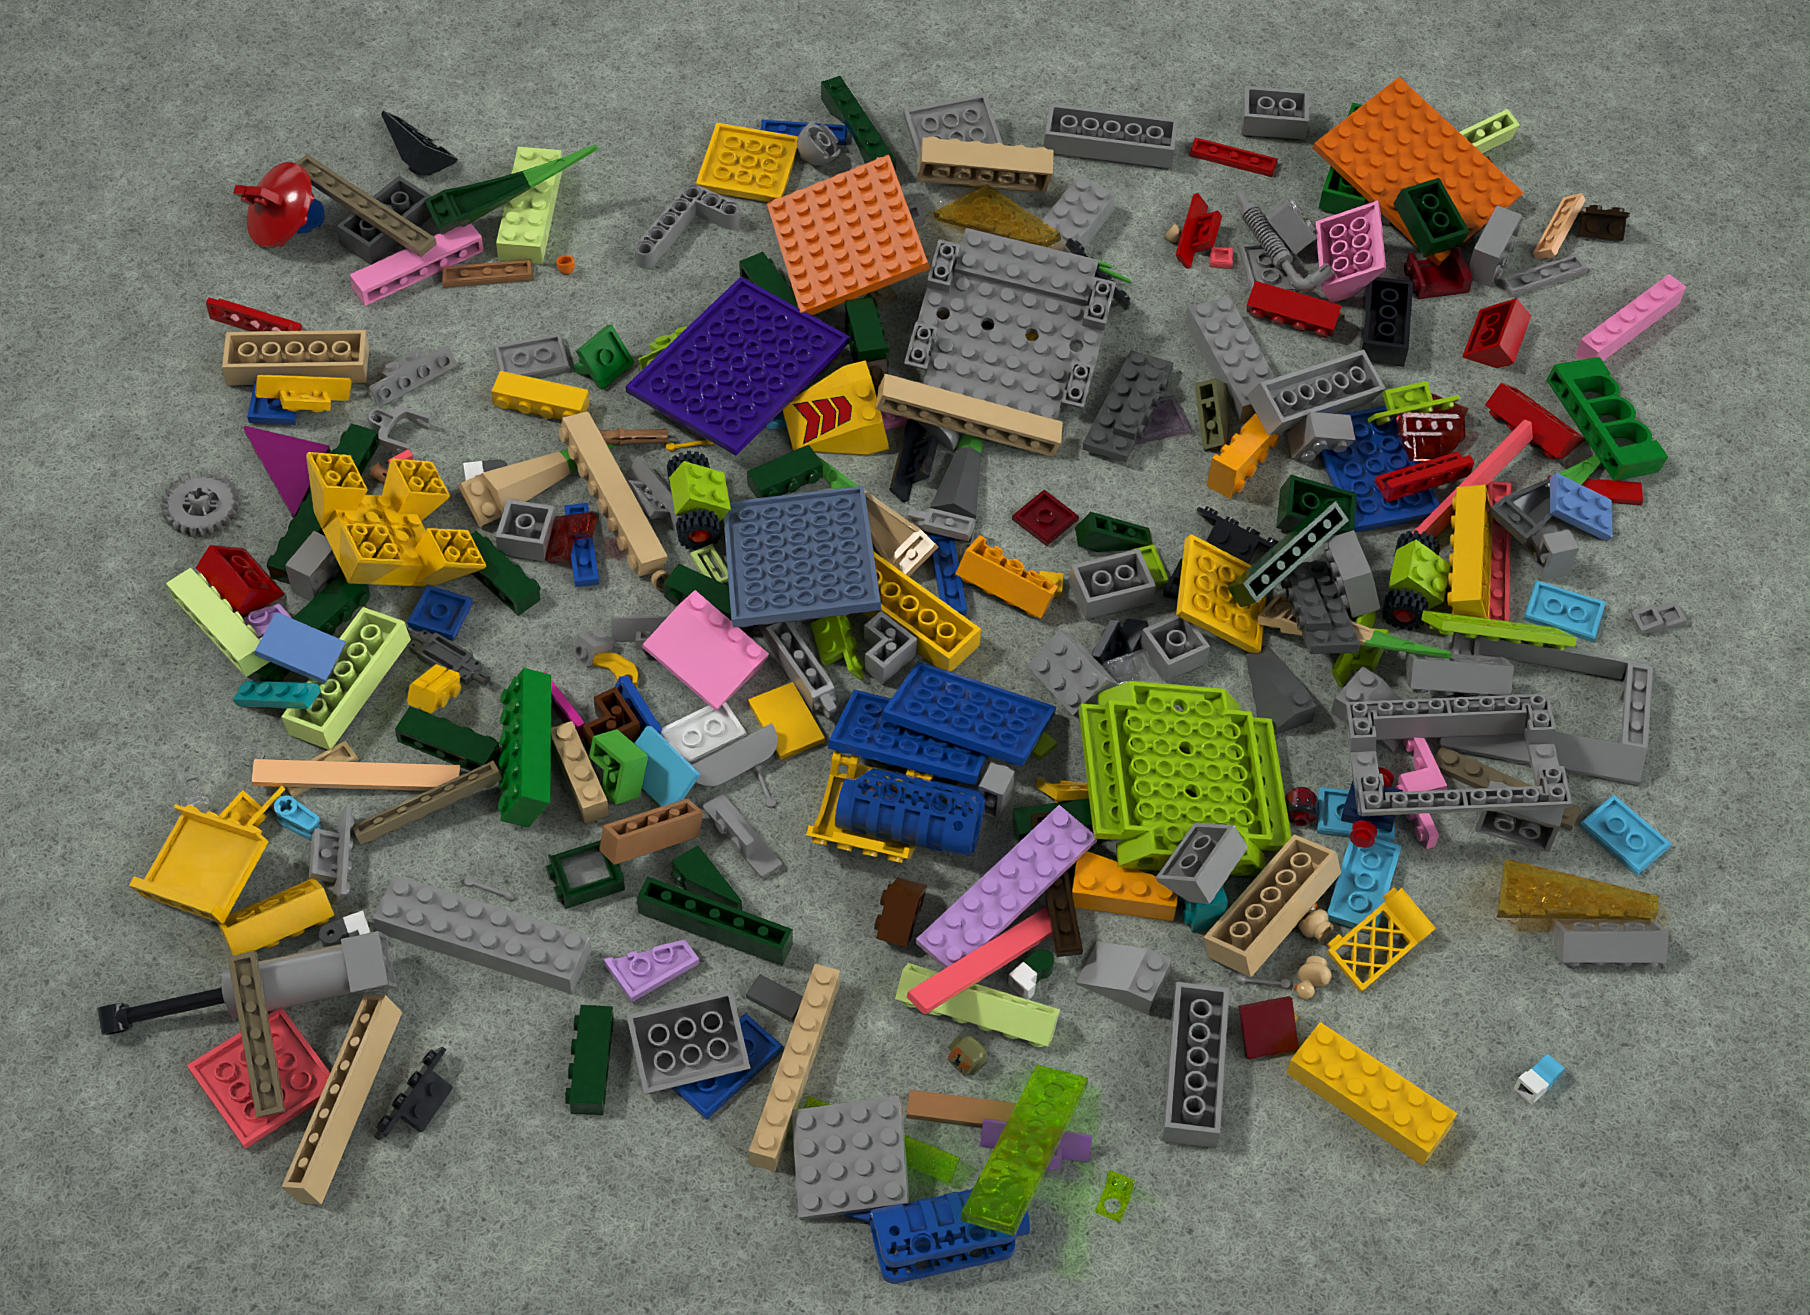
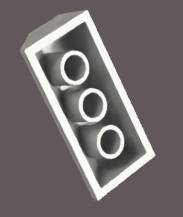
(1459, 674)
(1610, 941)

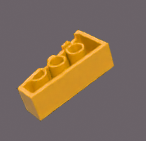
(1240, 458)
(1125, 891)

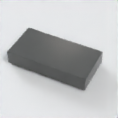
(774, 997)

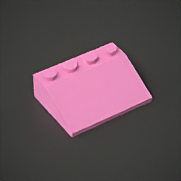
(1352, 248)
(705, 650)

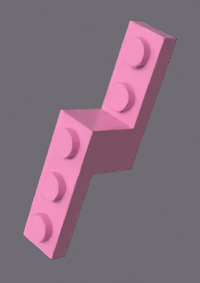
(1425, 778)

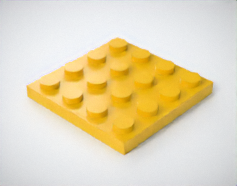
(748, 162)
(1208, 602)

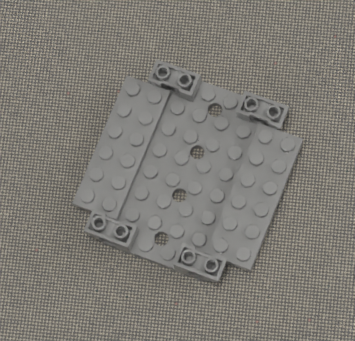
(1020, 292)

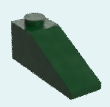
(1110, 534)
(701, 877)

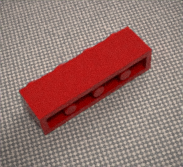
(1293, 309)

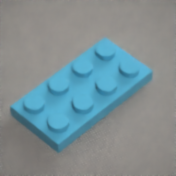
(1363, 882)

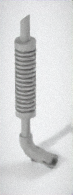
(1276, 249)

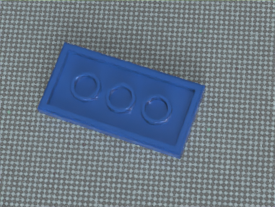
(713, 1093)

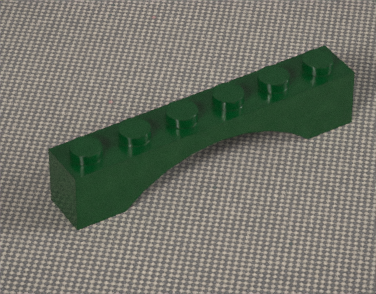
(844, 105)

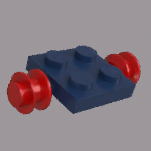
(1365, 827)

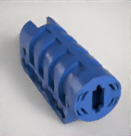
(908, 817)
(934, 1230)

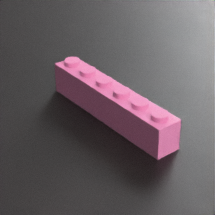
(408, 268)
(1632, 319)

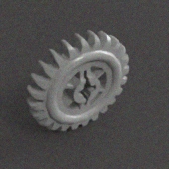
(196, 496)

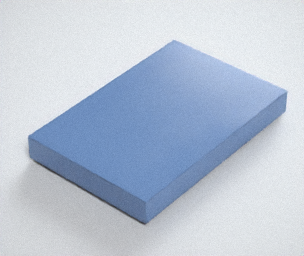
(300, 648)

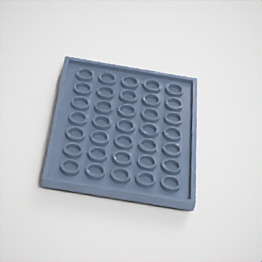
(800, 557)

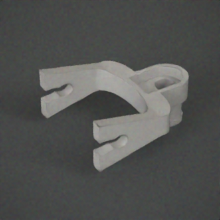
(384, 421)

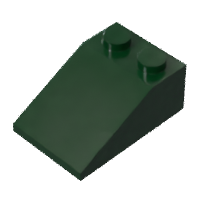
(1303, 496)

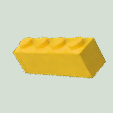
(538, 396)

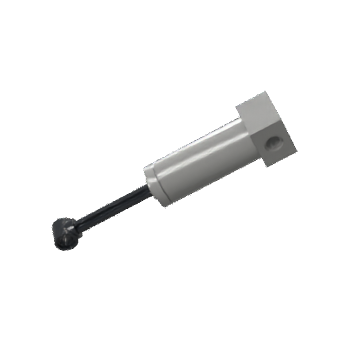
(355, 966)

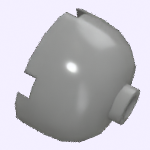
(817, 144)

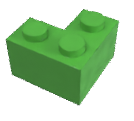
(622, 765)

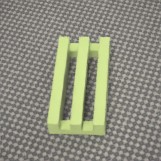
(710, 548)

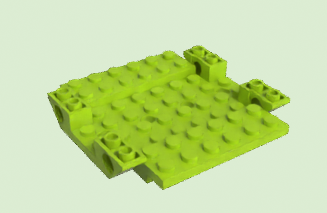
(1142, 775)

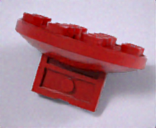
(277, 204)

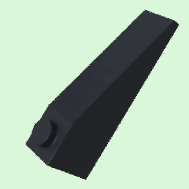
(416, 148)

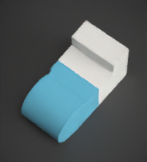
(1539, 1078)

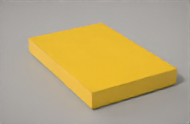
(790, 717)

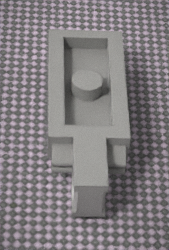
(943, 523)

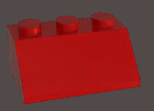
(1498, 334)
(238, 578)

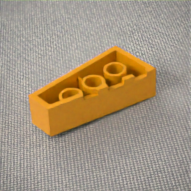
(1006, 578)

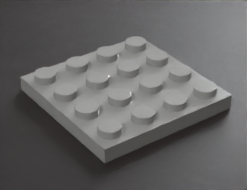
(959, 118)
(849, 1157)

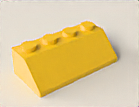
(276, 918)

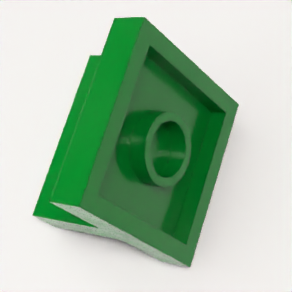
(603, 357)

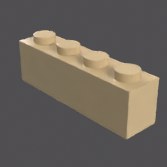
(578, 772)

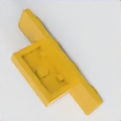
(303, 391)
(247, 810)

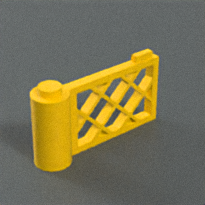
(1403, 915)

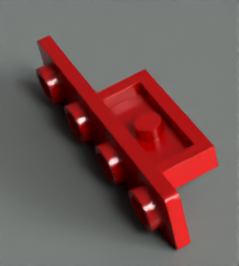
(1198, 231)

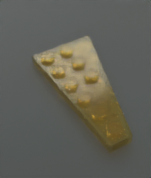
(996, 214)
(1551, 894)

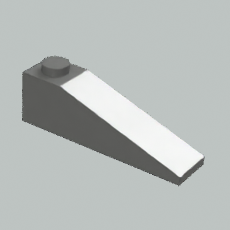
(1278, 692)

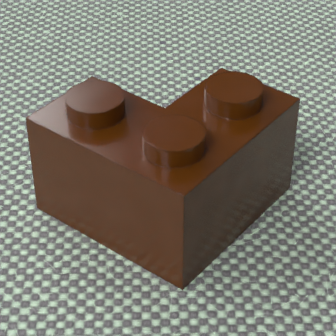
(612, 714)
(901, 906)

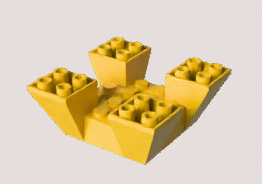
(383, 535)

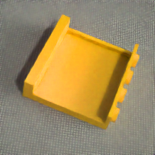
(203, 864)

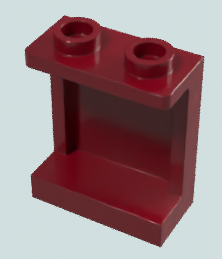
(1433, 281)

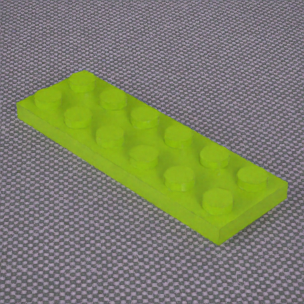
(1493, 629)

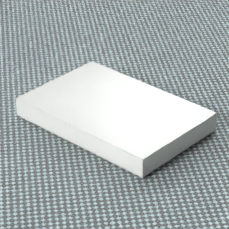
(704, 732)

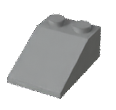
(1365, 687)
(1125, 974)

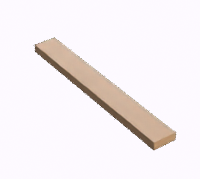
(351, 774)

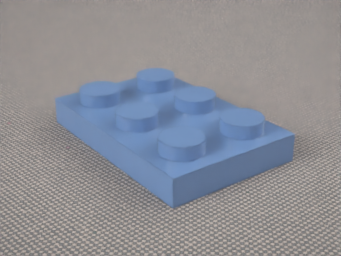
(1580, 507)

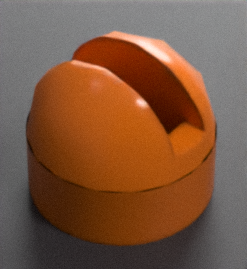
(565, 264)

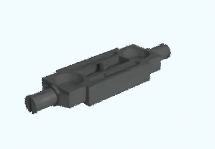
(438, 650)

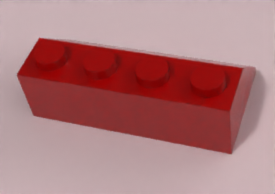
(1547, 429)

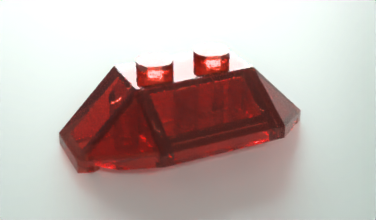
(1429, 434)

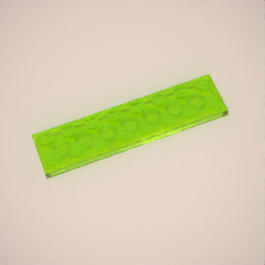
(1024, 1150)

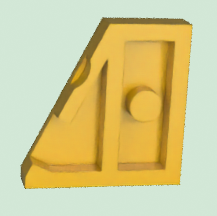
(1064, 791)

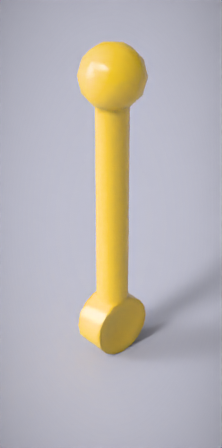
(671, 446)

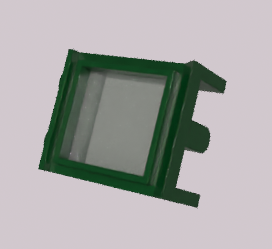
(584, 875)

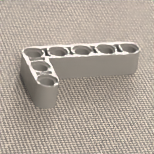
(690, 202)

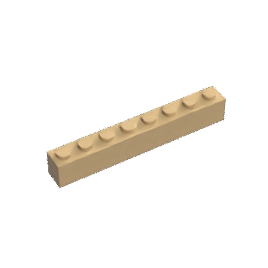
(969, 415)
(612, 494)
(794, 1068)
(342, 1100)

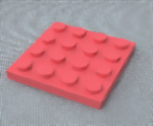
(226, 1080)

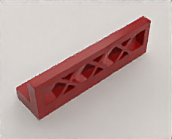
(247, 317)
(1424, 476)

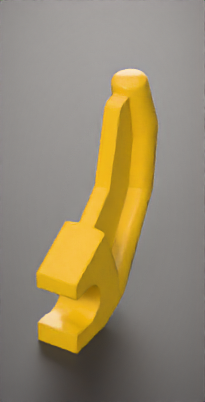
(617, 665)

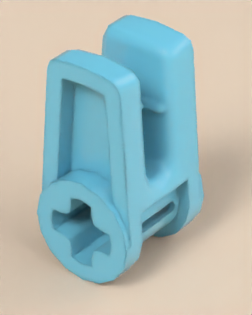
(296, 817)

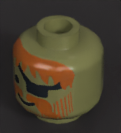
(967, 1055)

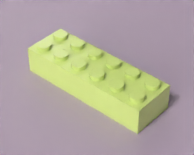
(529, 216)
(368, 654)

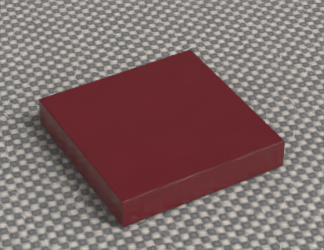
(1045, 517)
(1268, 1027)

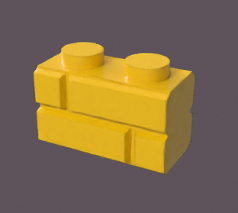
(434, 689)

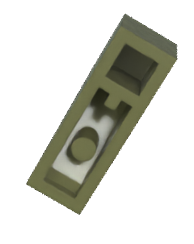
(1213, 412)

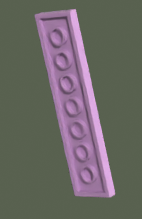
(1007, 888)

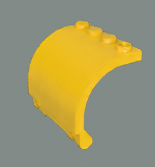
(824, 826)

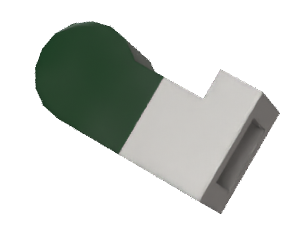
(1030, 971)

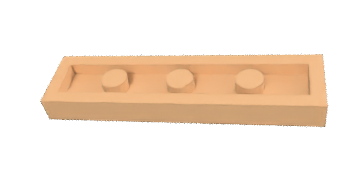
(1559, 226)

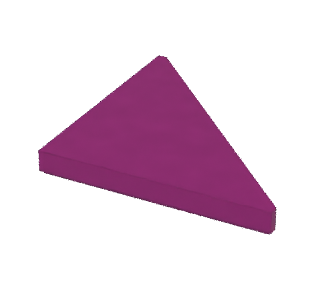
(285, 463)

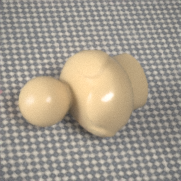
(1315, 924)
(1311, 975)

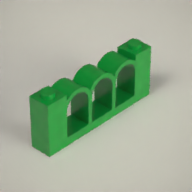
(1623, 462)

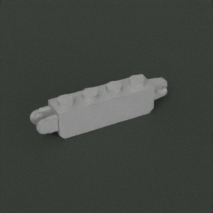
(800, 666)

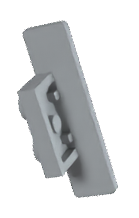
(410, 373)
(651, 492)
(635, 628)
(742, 836)
(331, 854)

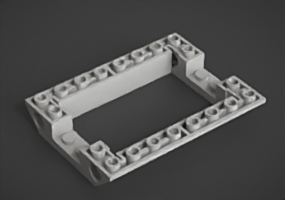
(1451, 718)
(1577, 753)

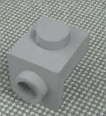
(591, 643)

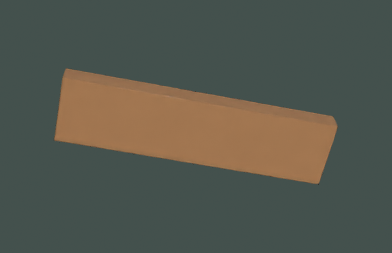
(487, 273)
(956, 1109)

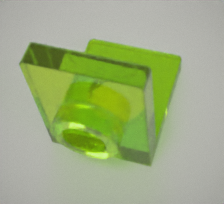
(1117, 1187)

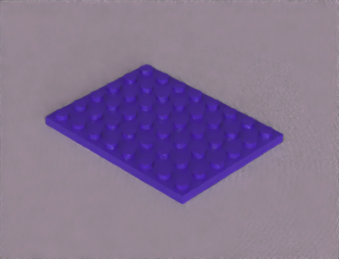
(737, 365)

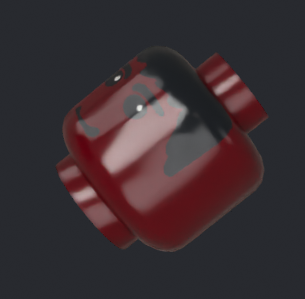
(1301, 806)

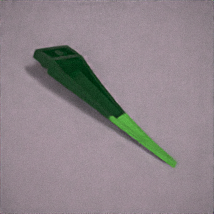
(470, 202)

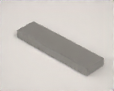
(1543, 275)

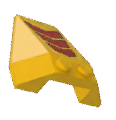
(838, 414)

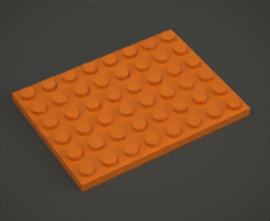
(1405, 142)
(847, 236)

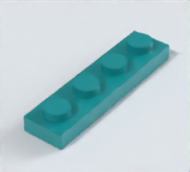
(276, 694)

